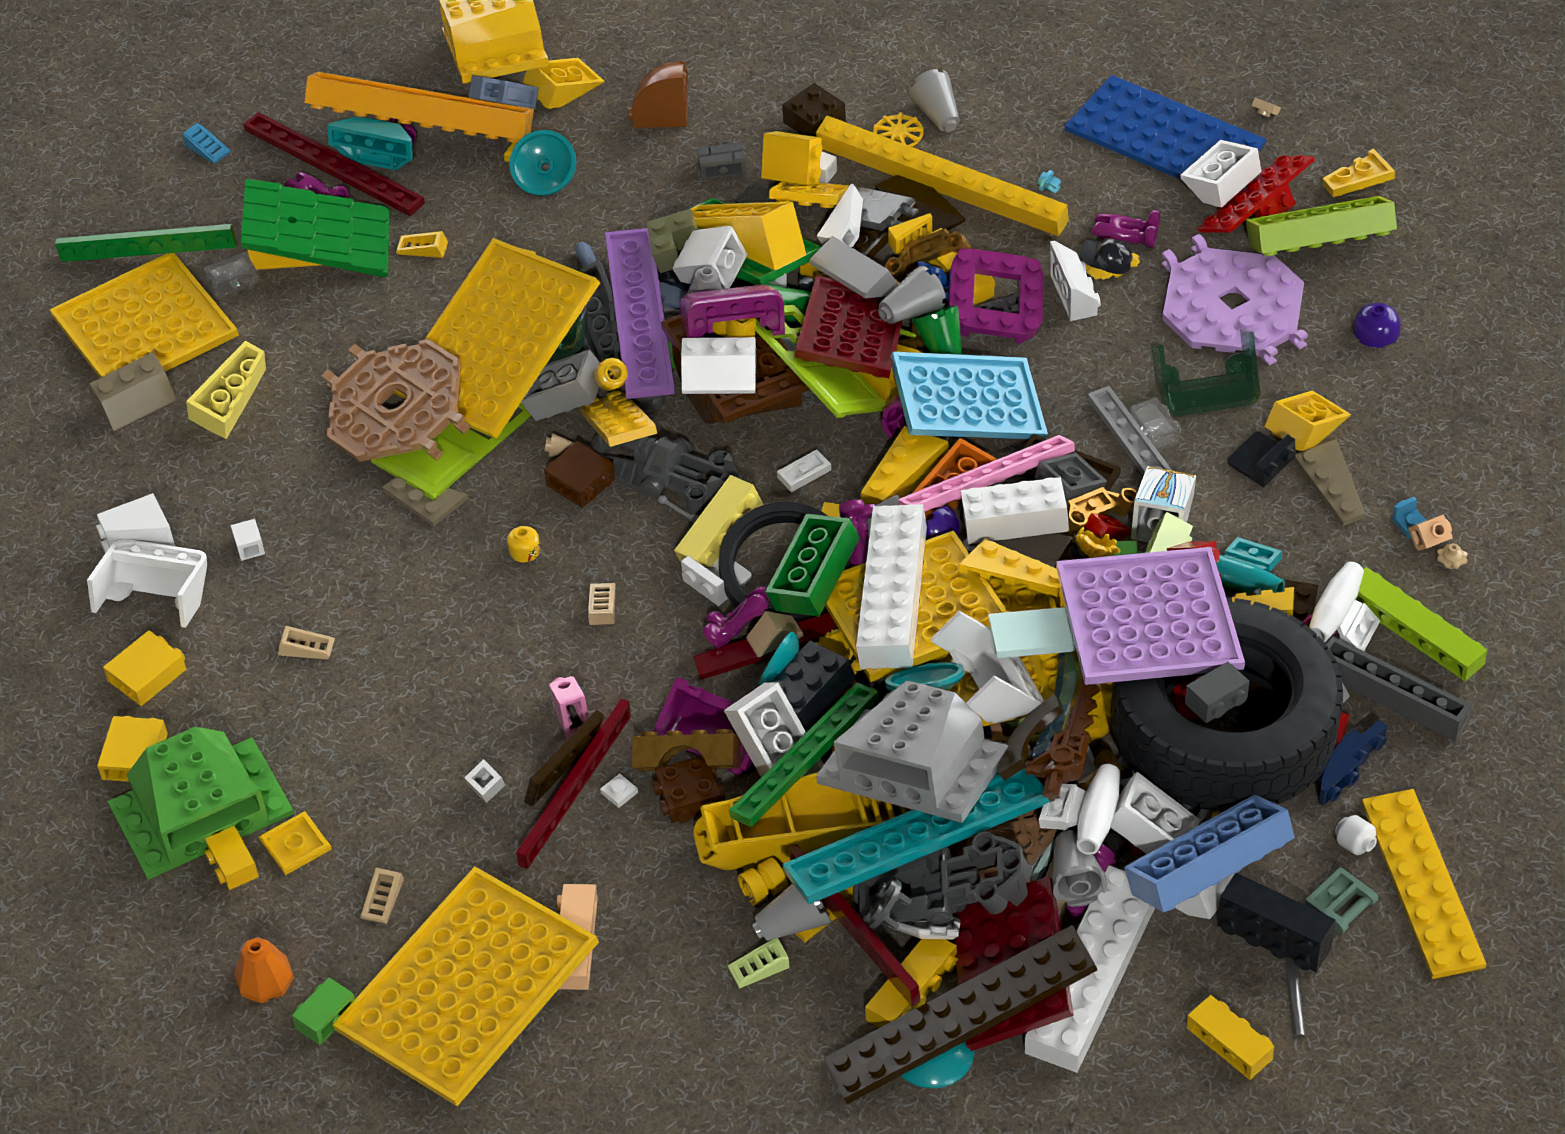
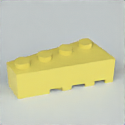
(227, 390)
(708, 532)

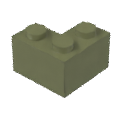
(668, 236)

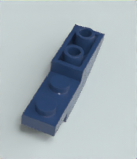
(1347, 758)

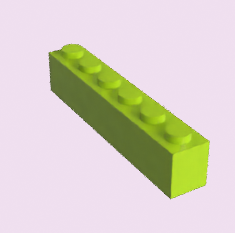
(1421, 626)

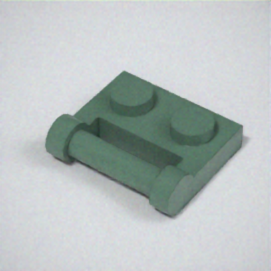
(1336, 892)

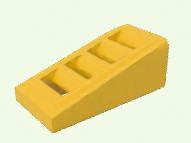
(908, 232)
(436, 247)

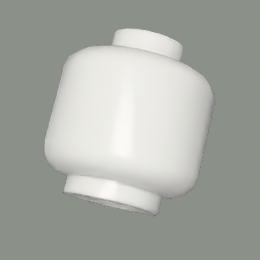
(1356, 835)

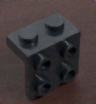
(1262, 457)

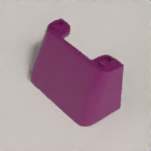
(704, 308)
(695, 709)

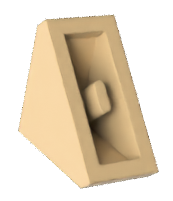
(771, 631)

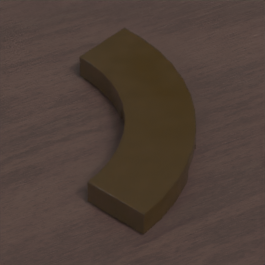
(1015, 755)

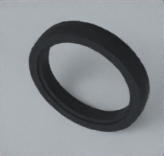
(745, 526)

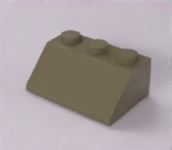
(132, 392)

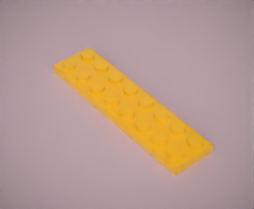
(1423, 884)

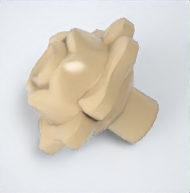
(1452, 556)

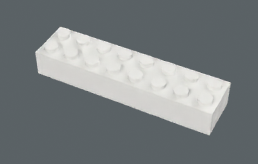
(892, 587)
(1110, 936)

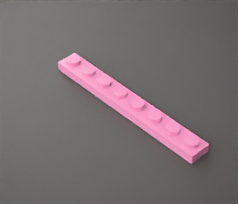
(990, 473)

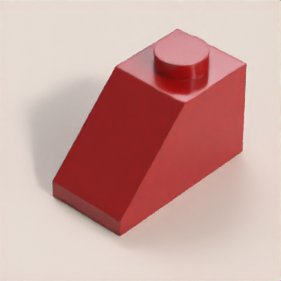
(1104, 525)

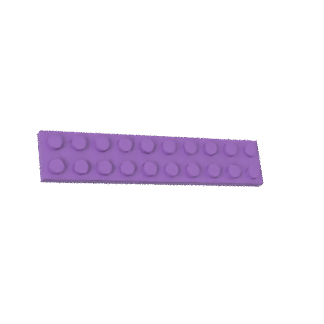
(639, 314)

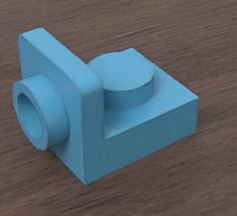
(1406, 515)

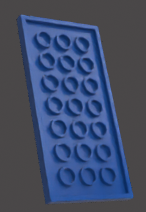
(1152, 127)

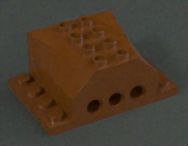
(775, 386)

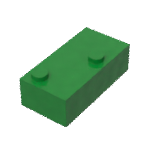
(812, 565)

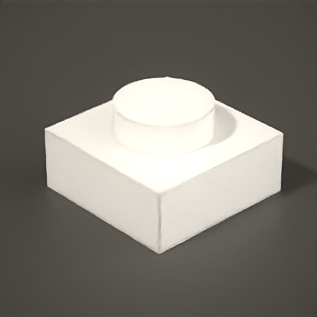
(619, 790)

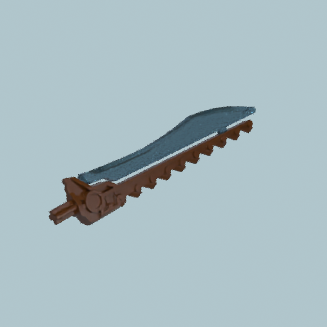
(1062, 752)

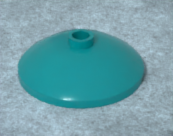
(534, 152)
(782, 657)
(938, 675)
(942, 1069)

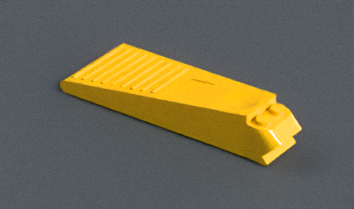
(803, 816)

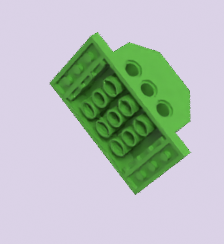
(192, 791)

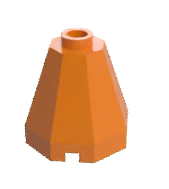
(262, 971)

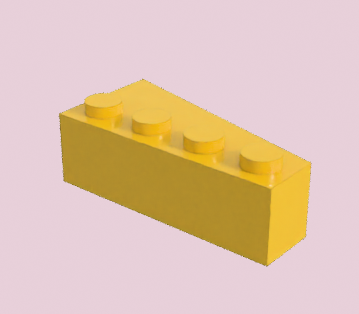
(904, 466)

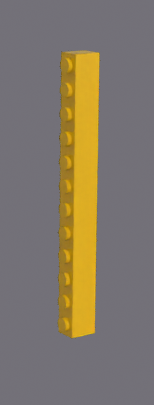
(943, 176)

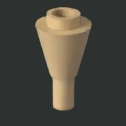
(557, 445)

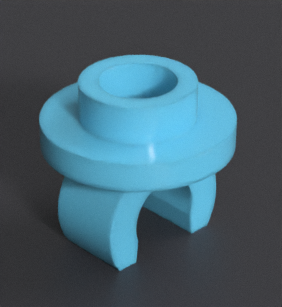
(1049, 182)

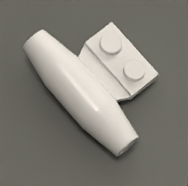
(1341, 611)
(1088, 809)

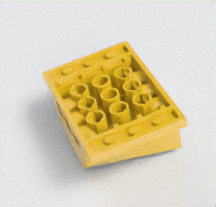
(492, 37)

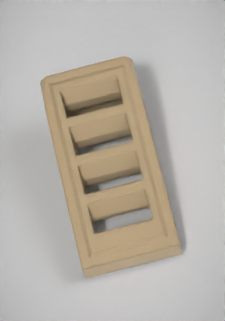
(607, 612)
(287, 648)
(379, 876)

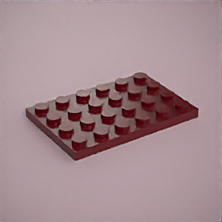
(846, 330)
(994, 938)

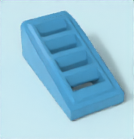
(196, 134)

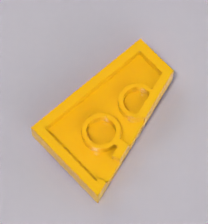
(1361, 174)

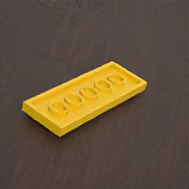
(618, 419)

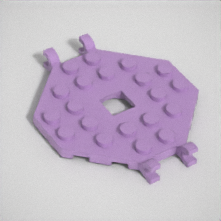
(1203, 319)

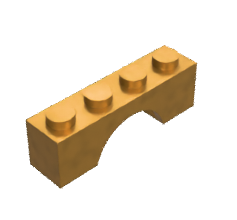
(655, 751)

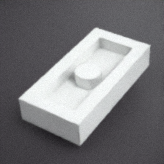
(804, 470)

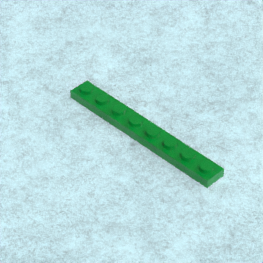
(146, 243)
(803, 755)

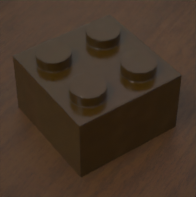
(809, 108)

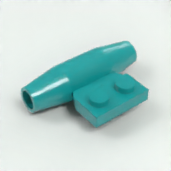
(1249, 567)

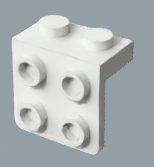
(708, 580)

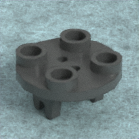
(886, 895)

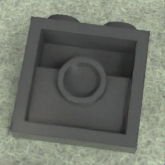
(1075, 475)

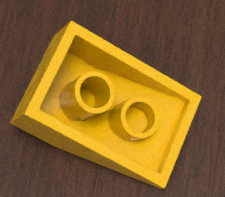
(562, 81)
(1305, 419)

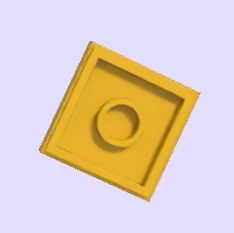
(295, 843)

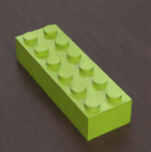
(1321, 224)

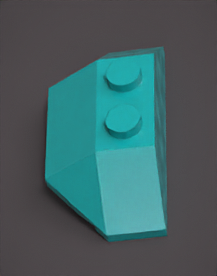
(371, 142)

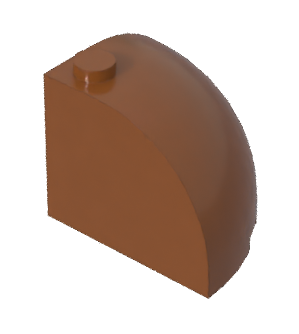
(661, 97)

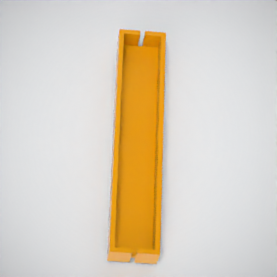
(418, 106)

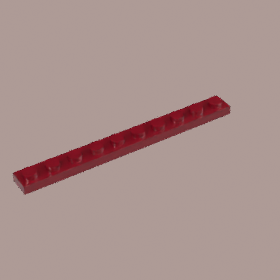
(334, 164)

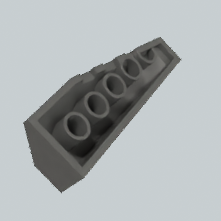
(601, 324)

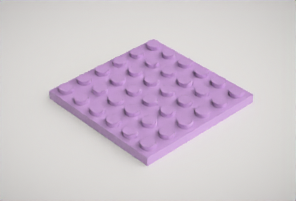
(1148, 615)

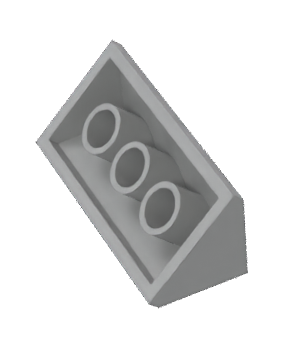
(853, 269)

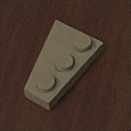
(415, 500)

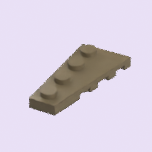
(1330, 477)

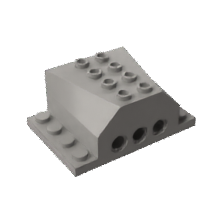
(916, 752)

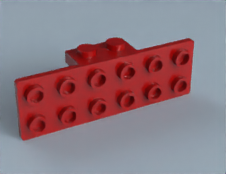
(1264, 195)

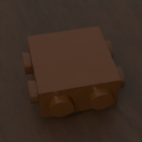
(579, 474)
(686, 788)

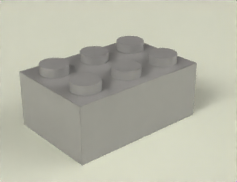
(563, 386)

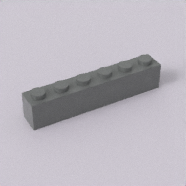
(1400, 690)

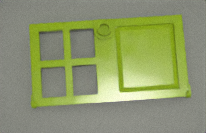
(836, 387)
(459, 455)

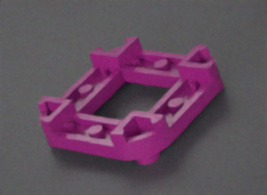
(1002, 265)

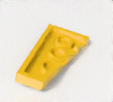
(998, 561)

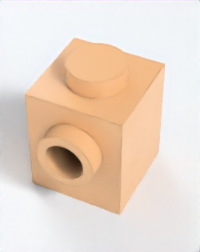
(1430, 532)

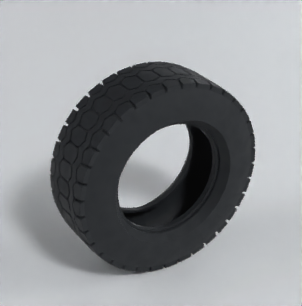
(1230, 767)

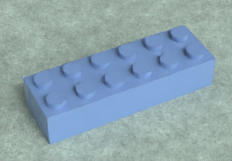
(1209, 853)

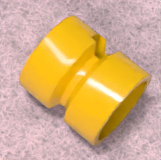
(765, 880)

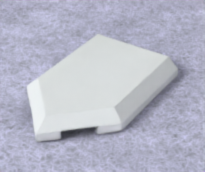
(927, 930)

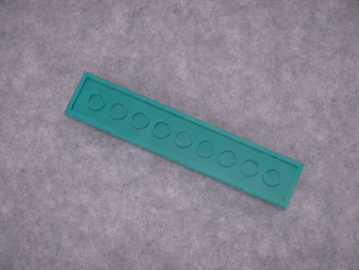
(908, 838)

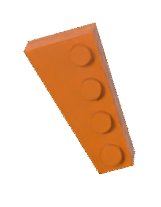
(958, 460)

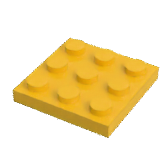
(823, 193)

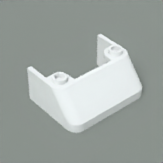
(150, 569)
(1003, 683)

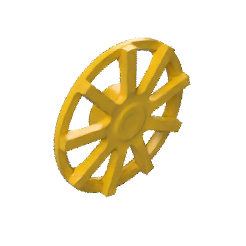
(900, 131)

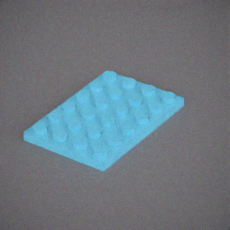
(967, 395)

